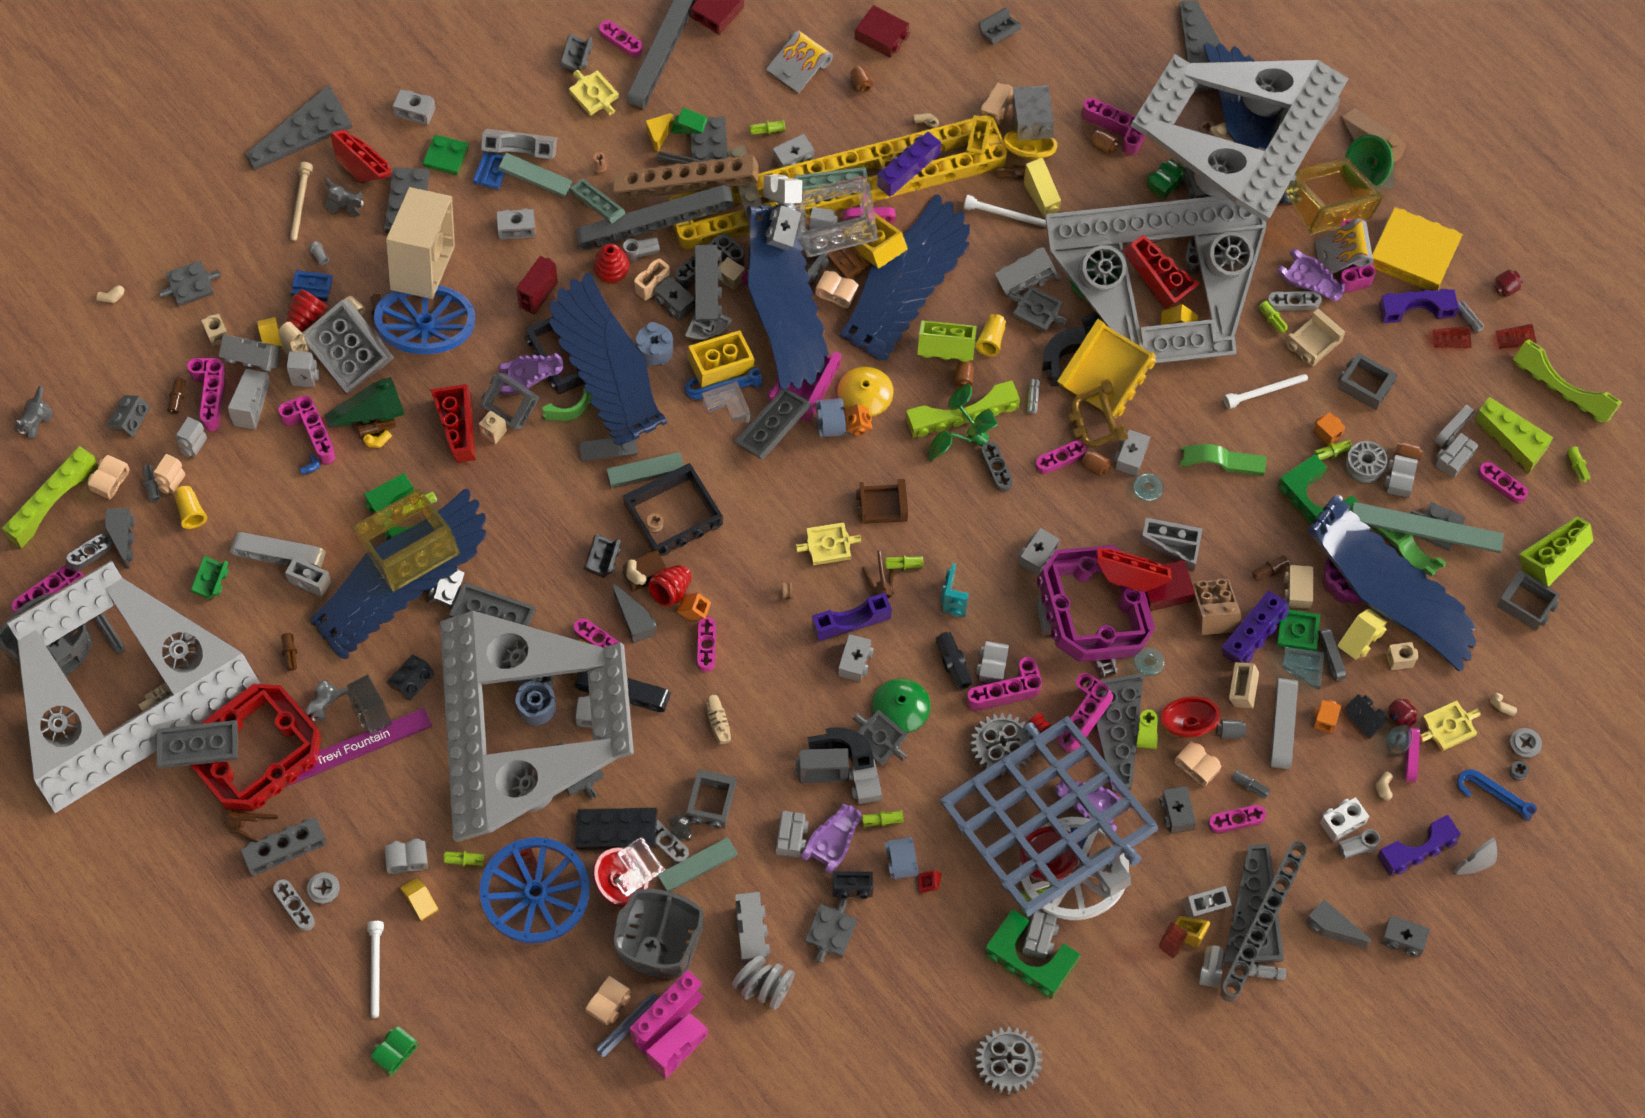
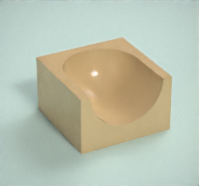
(420, 243)

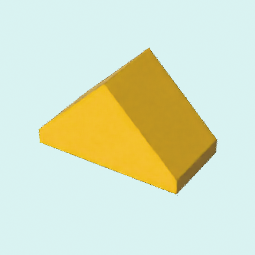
(658, 129)
(979, 134)
(1178, 314)
(269, 331)
(419, 898)
(1194, 928)

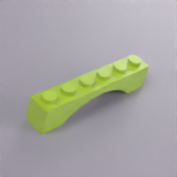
(1535, 360)
(926, 420)
(28, 518)

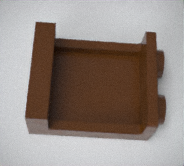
(882, 503)

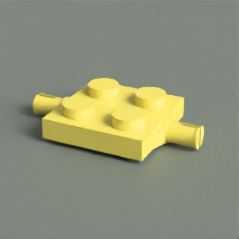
(593, 92)
(828, 543)
(1449, 725)

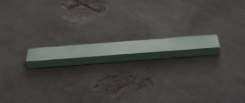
(1429, 527)

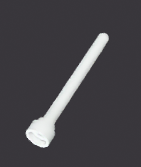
(971, 203)
(1232, 400)
(375, 930)

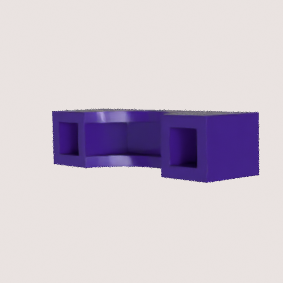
(1440, 302)
(870, 612)
(1398, 857)

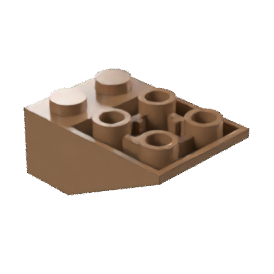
(1216, 607)

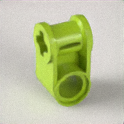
(1147, 732)

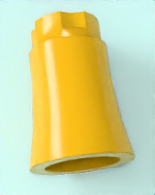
(991, 336)
(189, 508)

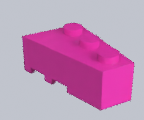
(676, 1045)

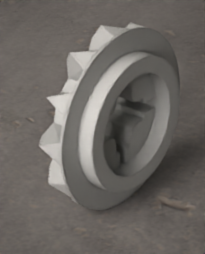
(1524, 734)
(317, 881)

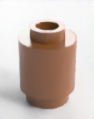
(861, 79)
(1104, 141)
(963, 373)
(1409, 450)
(1096, 463)

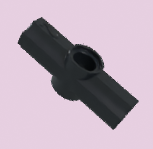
(954, 661)

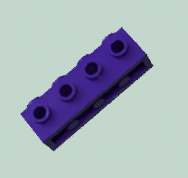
(908, 163)
(1255, 628)

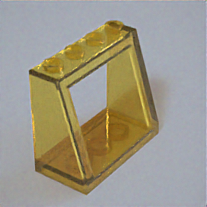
(1324, 217)
(416, 558)

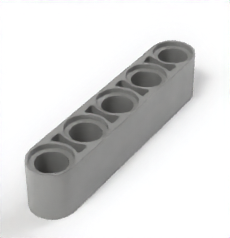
(275, 550)
(1283, 723)

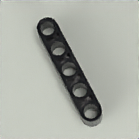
(640, 693)

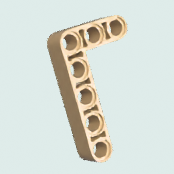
(293, 339)

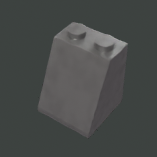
(1032, 112)

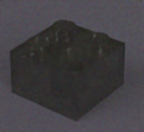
(368, 705)

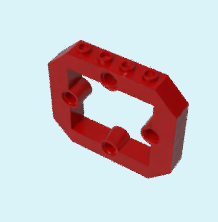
(290, 768)

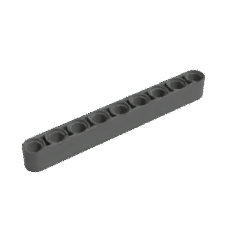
(659, 53)
(655, 217)
(1260, 929)

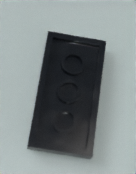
(615, 827)

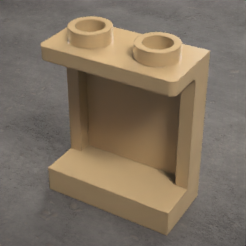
(1315, 338)

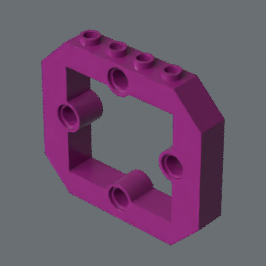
(1062, 629)

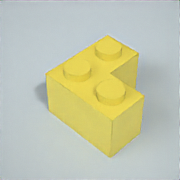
(1364, 629)

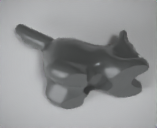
(341, 198)
(34, 412)
(324, 696)

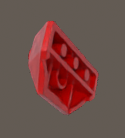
(358, 157)
(1132, 570)

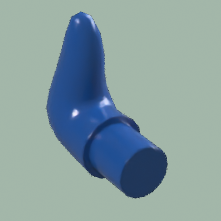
(313, 466)

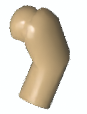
(928, 119)
(112, 296)
(634, 575)
(1501, 706)
(1383, 788)

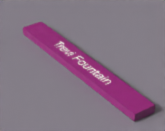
(366, 743)

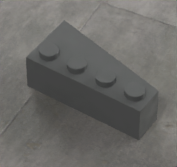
(706, 282)

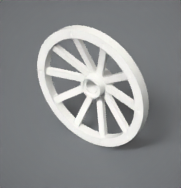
(1082, 912)

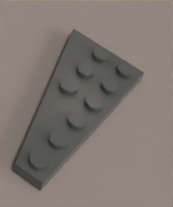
(1196, 33)
(303, 129)
(1119, 726)
(1253, 888)

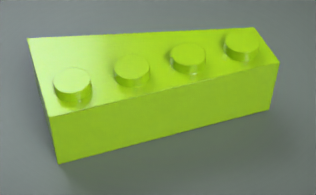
(1514, 433)
(1556, 551)

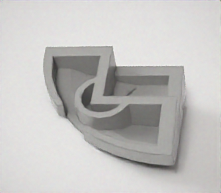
(705, 329)
(1480, 859)

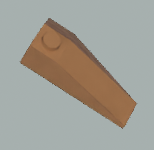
(1361, 124)

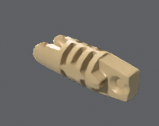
(155, 696)
(718, 720)

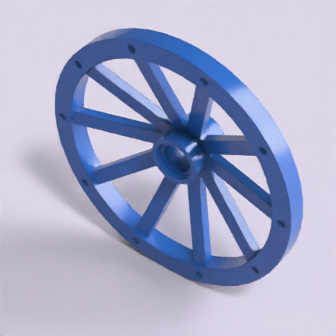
(425, 324)
(526, 936)

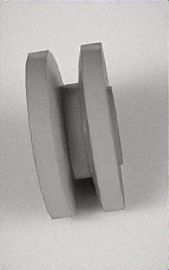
(1369, 452)
(752, 977)
(776, 986)

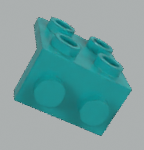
(953, 601)

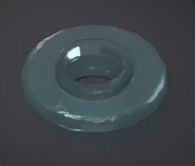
(1147, 494)
(1153, 654)
(1404, 741)

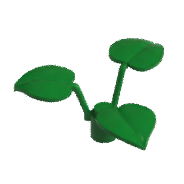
(976, 432)

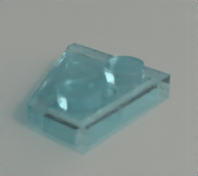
(1304, 665)

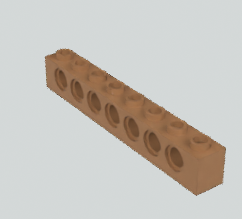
(679, 183)

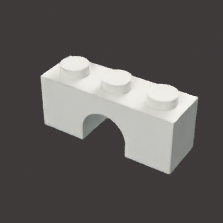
(782, 190)

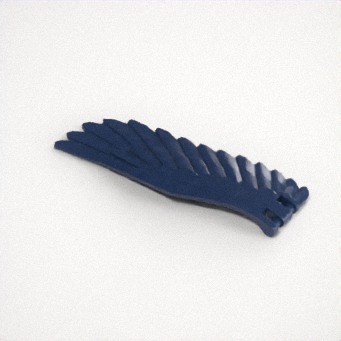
(1240, 122)
(900, 286)
(784, 303)
(606, 360)
(1392, 585)
(367, 599)

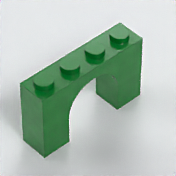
(1298, 480)
(386, 495)
(1045, 978)

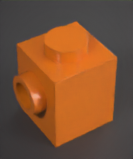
(1329, 428)
(694, 607)
(1326, 715)

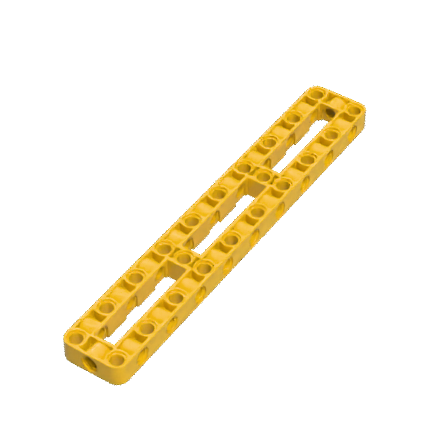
(870, 156)

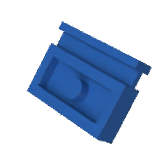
(488, 172)
(314, 283)

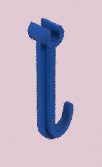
(753, 378)
(1497, 791)

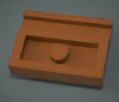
(848, 262)

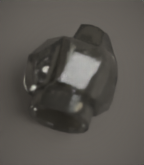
(680, 827)

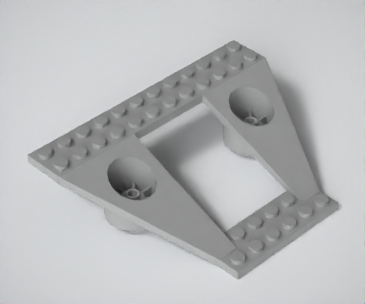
(1243, 173)
(1210, 220)
(84, 757)
(487, 786)

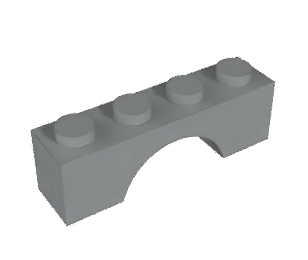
(503, 141)

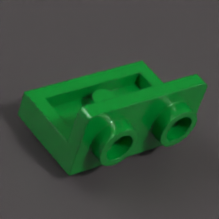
(209, 578)

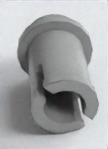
(316, 249)

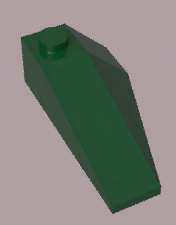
(374, 402)

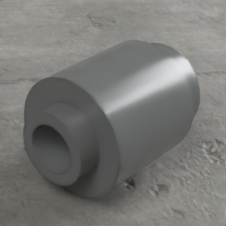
(1231, 729)

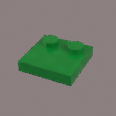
(446, 154)
(1299, 630)

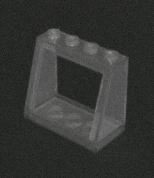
(843, 233)

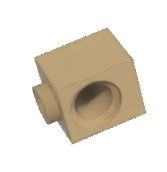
(731, 273)
(214, 336)
(492, 427)
(1396, 661)

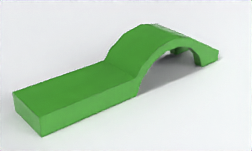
(558, 414)
(1228, 460)
(1409, 550)

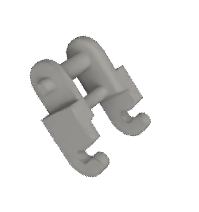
(1099, 666)

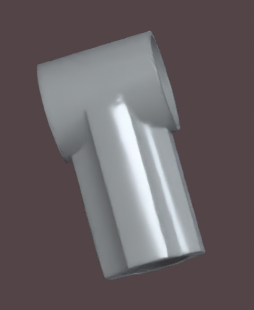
(640, 248)
(1358, 845)
(1211, 970)

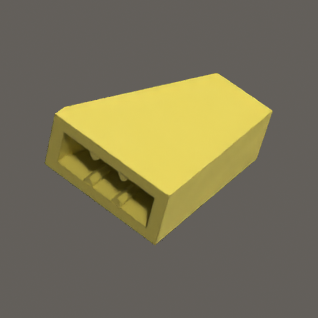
(1041, 187)

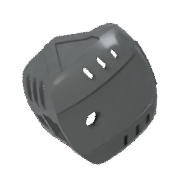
(67, 651)
(660, 933)

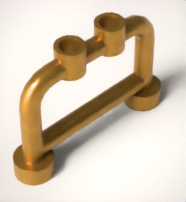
(1076, 417)

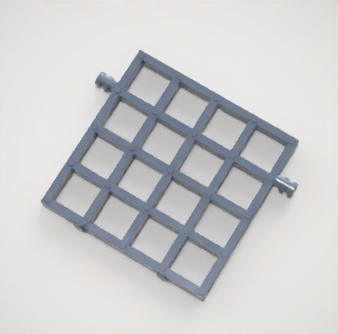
(1049, 814)

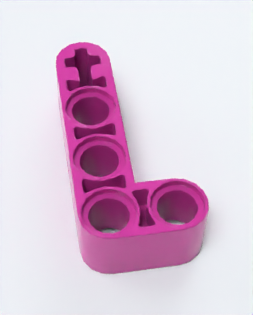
(1096, 112)
(1356, 274)
(210, 378)
(313, 430)
(44, 587)
(1002, 688)
(1081, 715)

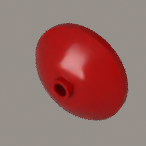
(1190, 716)
(1040, 841)
(605, 870)

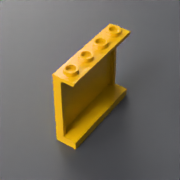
(1415, 249)
(1107, 356)

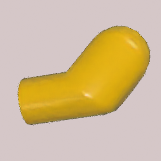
(375, 441)

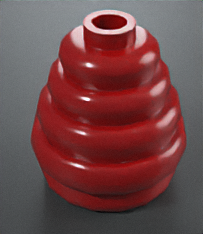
(611, 264)
(305, 310)
(669, 585)

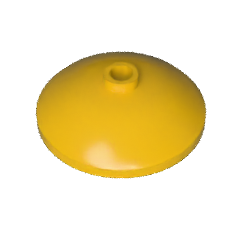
(1030, 149)
(874, 397)

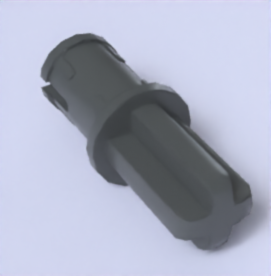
(150, 484)
(1250, 784)

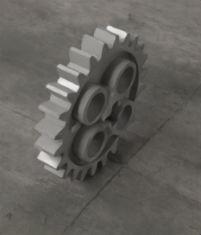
(997, 727)
(1009, 1078)

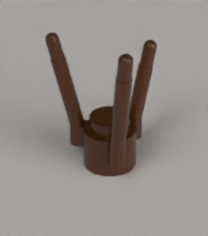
(882, 586)
(238, 819)

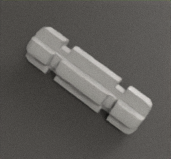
(1470, 317)
(1033, 396)
(1268, 972)

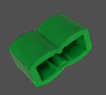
(1165, 178)
(393, 1050)

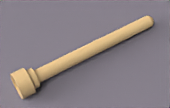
(305, 170)

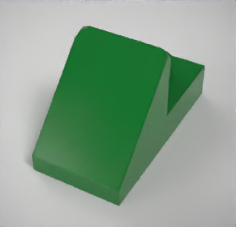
(688, 122)

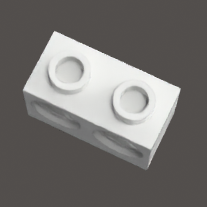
(1347, 822)

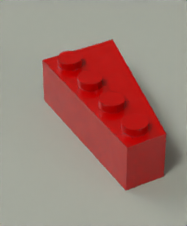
(1159, 272)
(456, 415)

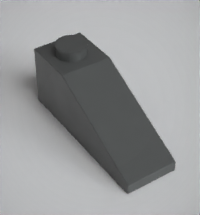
(605, 449)
(635, 616)
(1333, 925)

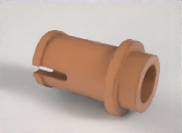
(599, 165)

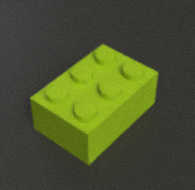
(946, 340)

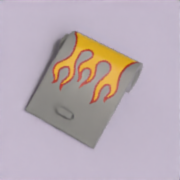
(800, 59)
(1345, 247)

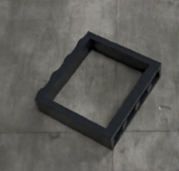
(560, 385)
(661, 485)

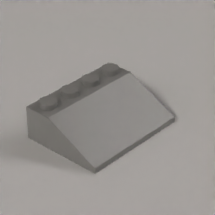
(347, 346)

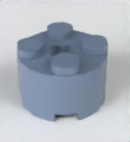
(655, 344)
(830, 417)
(538, 712)
(903, 858)

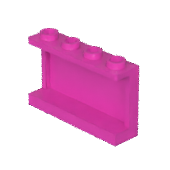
(817, 389)
(666, 1011)

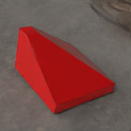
(929, 881)

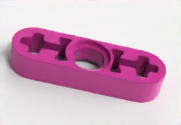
(623, 45)
(886, 213)
(1055, 463)
(1517, 486)
(596, 631)
(712, 638)
(1412, 757)
(1252, 821)

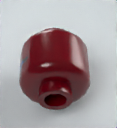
(1508, 283)
(1403, 712)

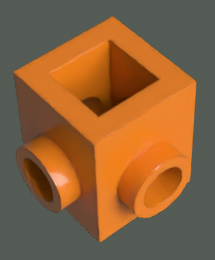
(857, 420)

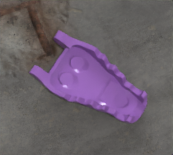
(1310, 275)
(530, 370)
(1101, 799)
(832, 840)

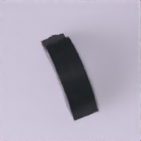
(1059, 346)
(841, 738)

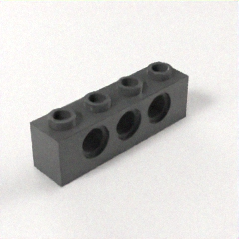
(295, 848)

